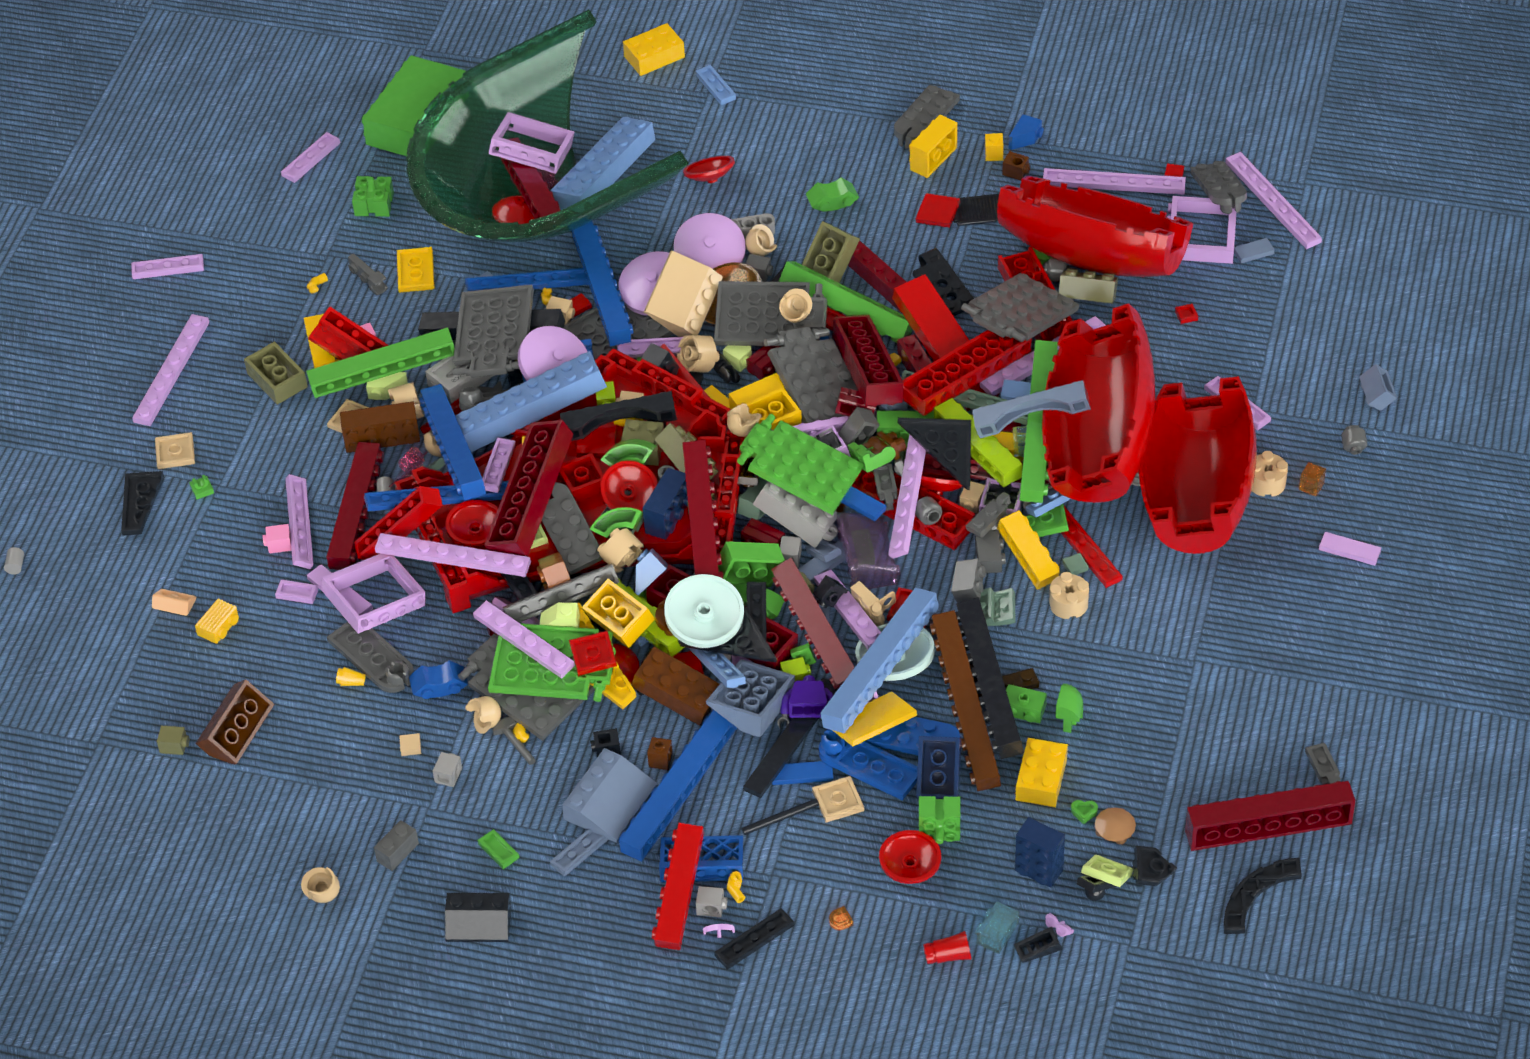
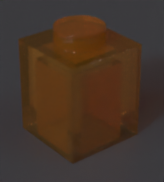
(1312, 479)

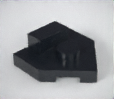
(1150, 866)

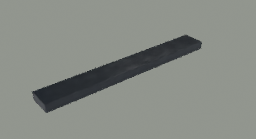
(781, 751)

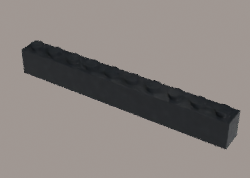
(989, 678)

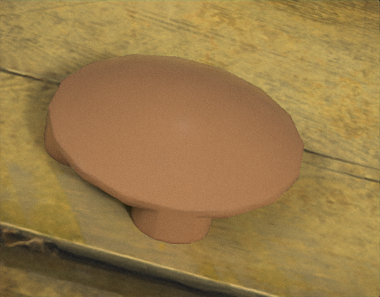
(1115, 825)

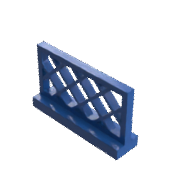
(710, 870)

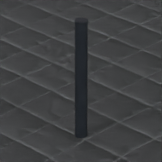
(780, 816)

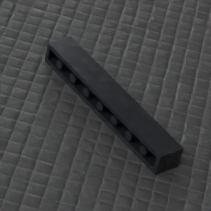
(439, 320)

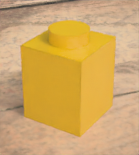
(994, 147)

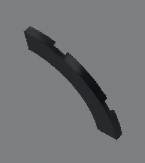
(1252, 887)

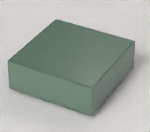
(1075, 564)

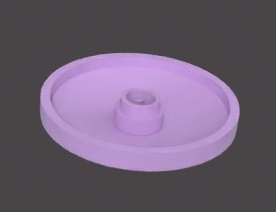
(710, 240)
(639, 280)
(547, 349)

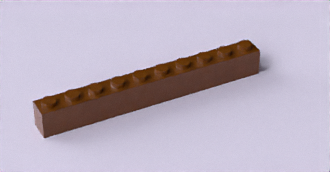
(966, 701)

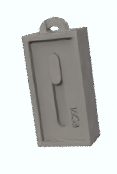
(442, 374)
(796, 514)

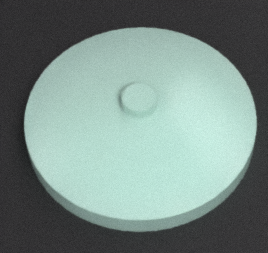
(704, 611)
(913, 660)

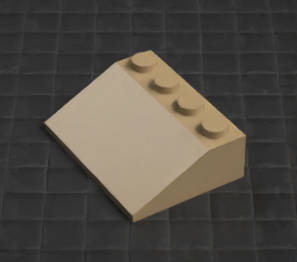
(683, 295)

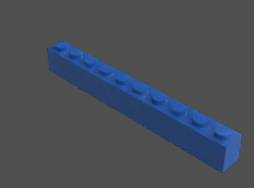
(602, 284)
(451, 443)
(676, 786)

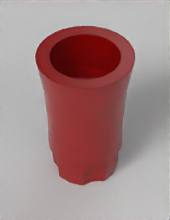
(948, 949)

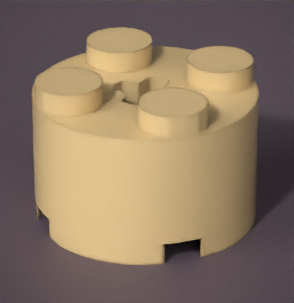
(698, 353)
(406, 393)
(1270, 474)
(620, 549)
(1069, 595)

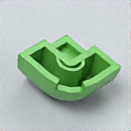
(1069, 706)

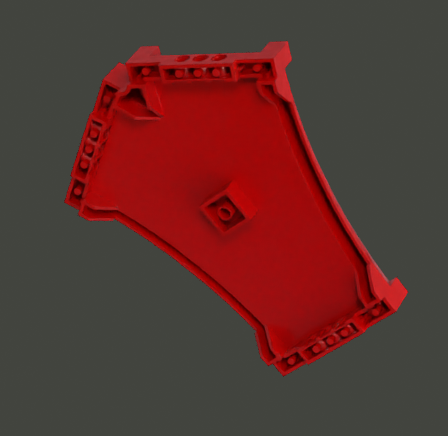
(583, 477)

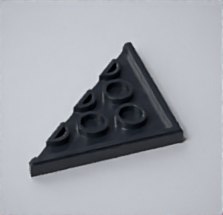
(946, 442)
(746, 643)

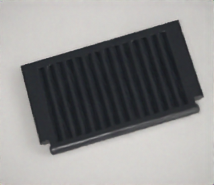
(977, 210)

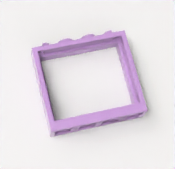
(526, 154)
(1205, 253)
(363, 571)

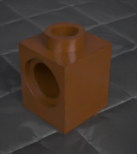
(1016, 166)
(660, 753)

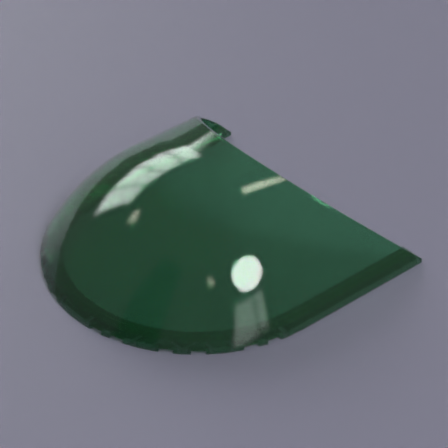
(451, 143)

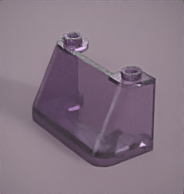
(867, 550)

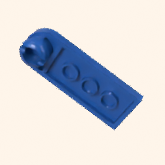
(906, 735)
(868, 764)

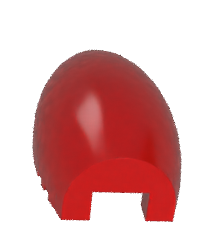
(1093, 229)
(1102, 448)
(1199, 466)

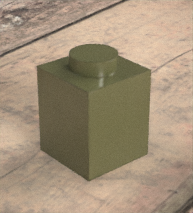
(172, 740)

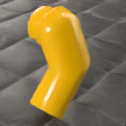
(315, 281)
(546, 295)
(520, 733)
(734, 886)

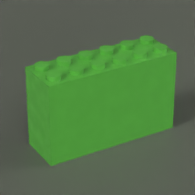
(402, 103)

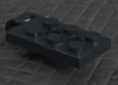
(939, 271)

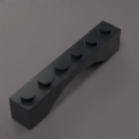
(653, 407)

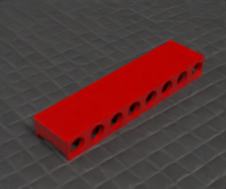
(1029, 264)
(930, 319)
(961, 370)
(949, 529)

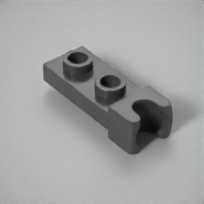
(367, 275)

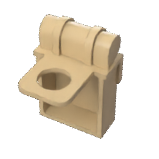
(870, 603)

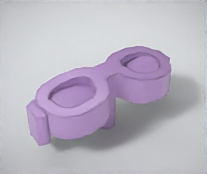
(718, 927)
(1061, 929)

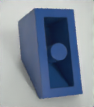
(1025, 132)

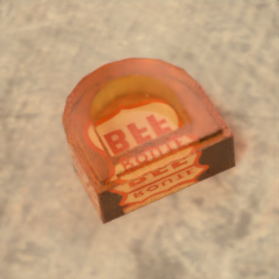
(840, 919)

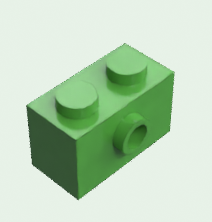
(1027, 703)

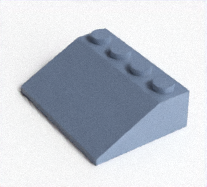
(753, 704)
(608, 796)

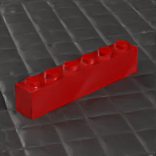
(401, 519)
(678, 887)

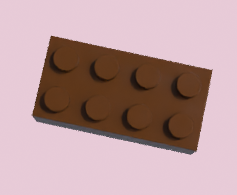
(384, 424)
(675, 685)

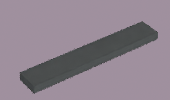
(561, 593)

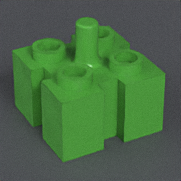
(373, 196)
(940, 818)

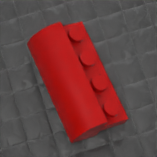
(342, 336)

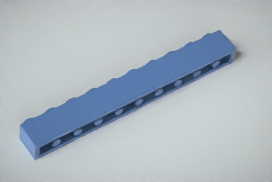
(879, 660)

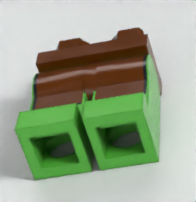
(877, 450)

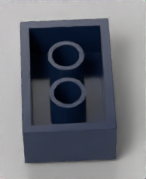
(666, 504)
(938, 766)
(1039, 852)

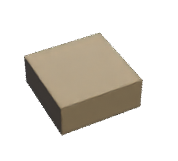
(410, 744)

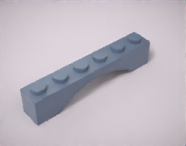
(1068, 398)

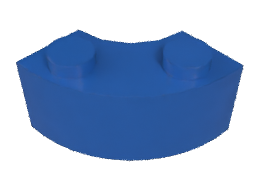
(437, 680)

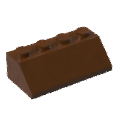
(235, 723)

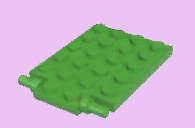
(799, 464)
(521, 675)

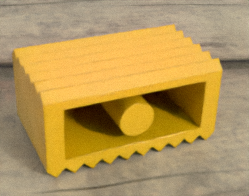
(217, 621)

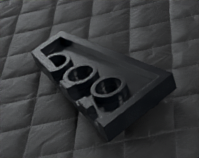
(138, 499)

